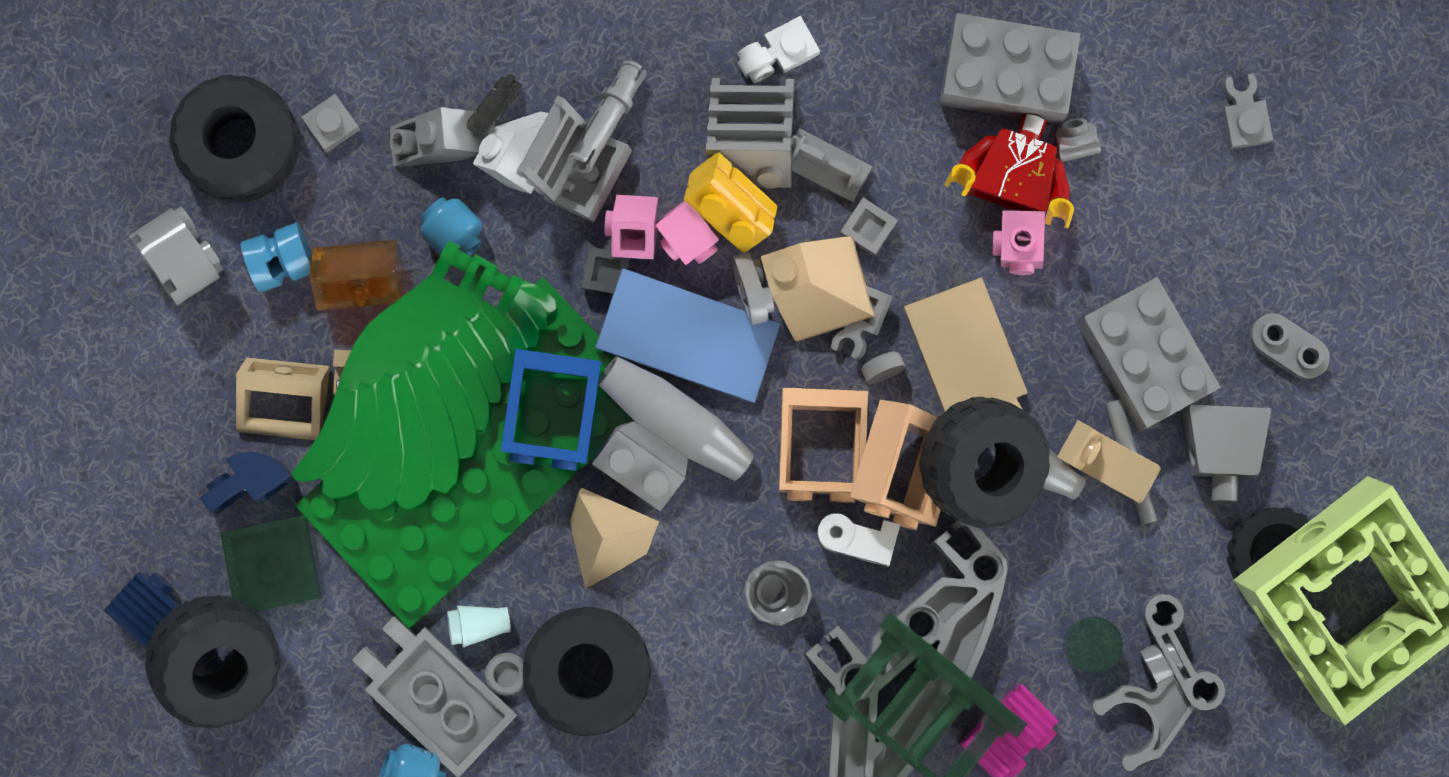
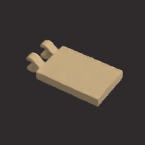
(965, 346)

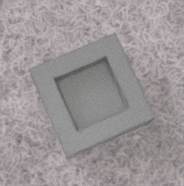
(330, 123)
(869, 226)

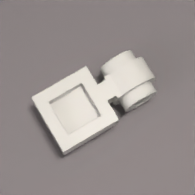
(787, 45)

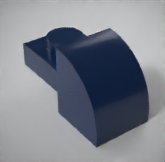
(253, 474)

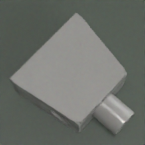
(1225, 445)

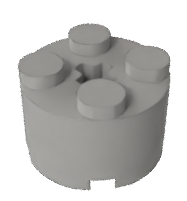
(175, 255)

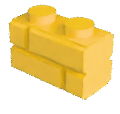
(730, 202)

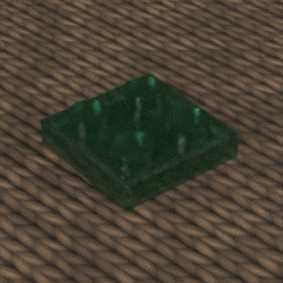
(271, 564)

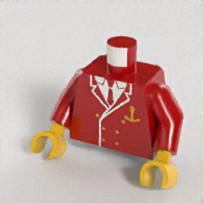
(1016, 172)

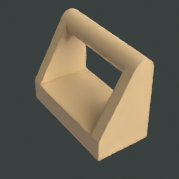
(284, 379)

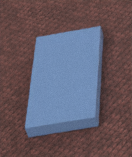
(686, 336)

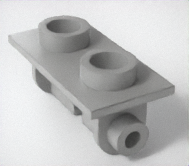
(828, 165)

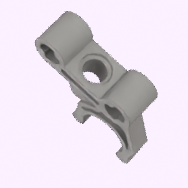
(1174, 679)

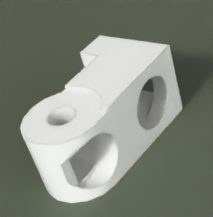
(859, 542)

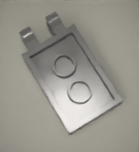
(436, 697)

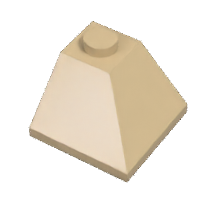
(818, 286)

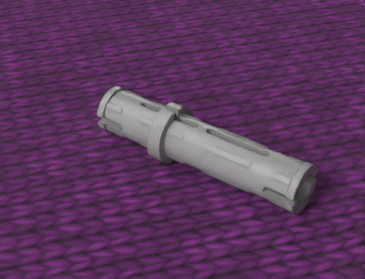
(614, 103)

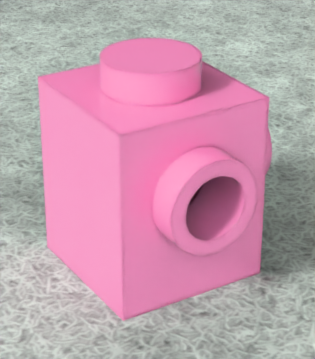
(633, 226)
(687, 234)
(1020, 241)

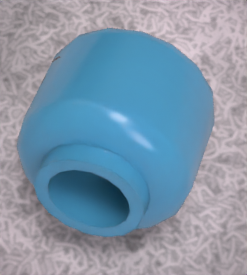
(453, 222)
(411, 762)

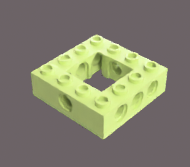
(1358, 673)

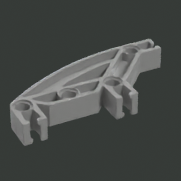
(961, 623)

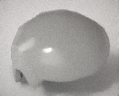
(764, 586)

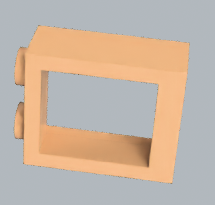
(823, 401)
(879, 463)

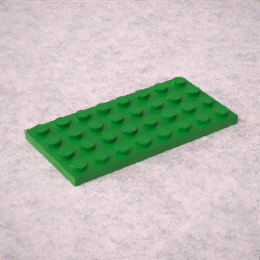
(427, 551)

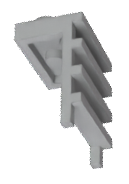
(754, 149)
(556, 179)

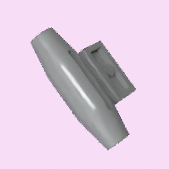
(665, 431)

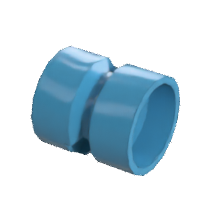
(292, 252)

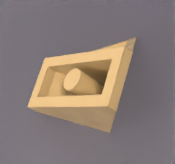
(607, 535)

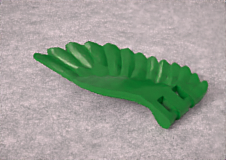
(424, 384)

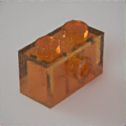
(356, 275)

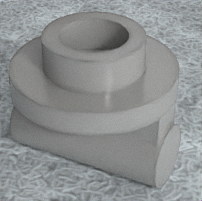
(1077, 140)

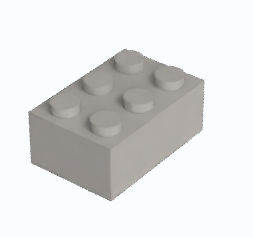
(1009, 68)
(1148, 354)

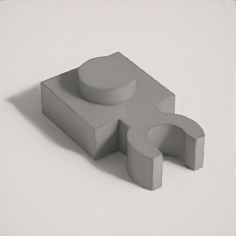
(1245, 120)
(856, 331)

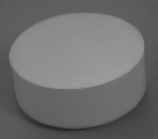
(883, 367)
(505, 674)

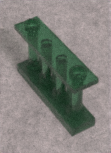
(928, 668)

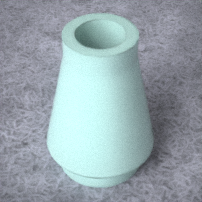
(475, 624)

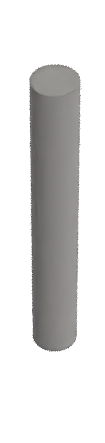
(1124, 437)

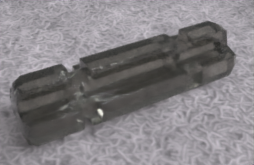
(494, 106)

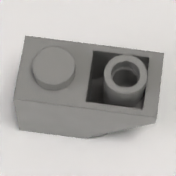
(433, 138)

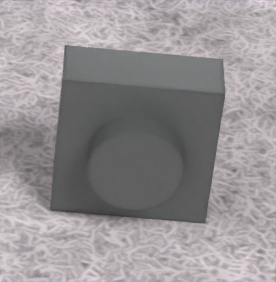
(602, 271)

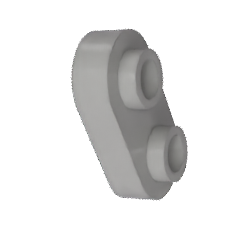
(748, 279)
(1289, 348)

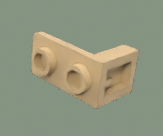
(1109, 462)

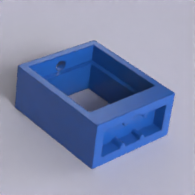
(559, 365)

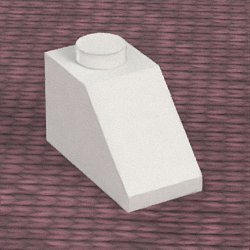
(507, 147)

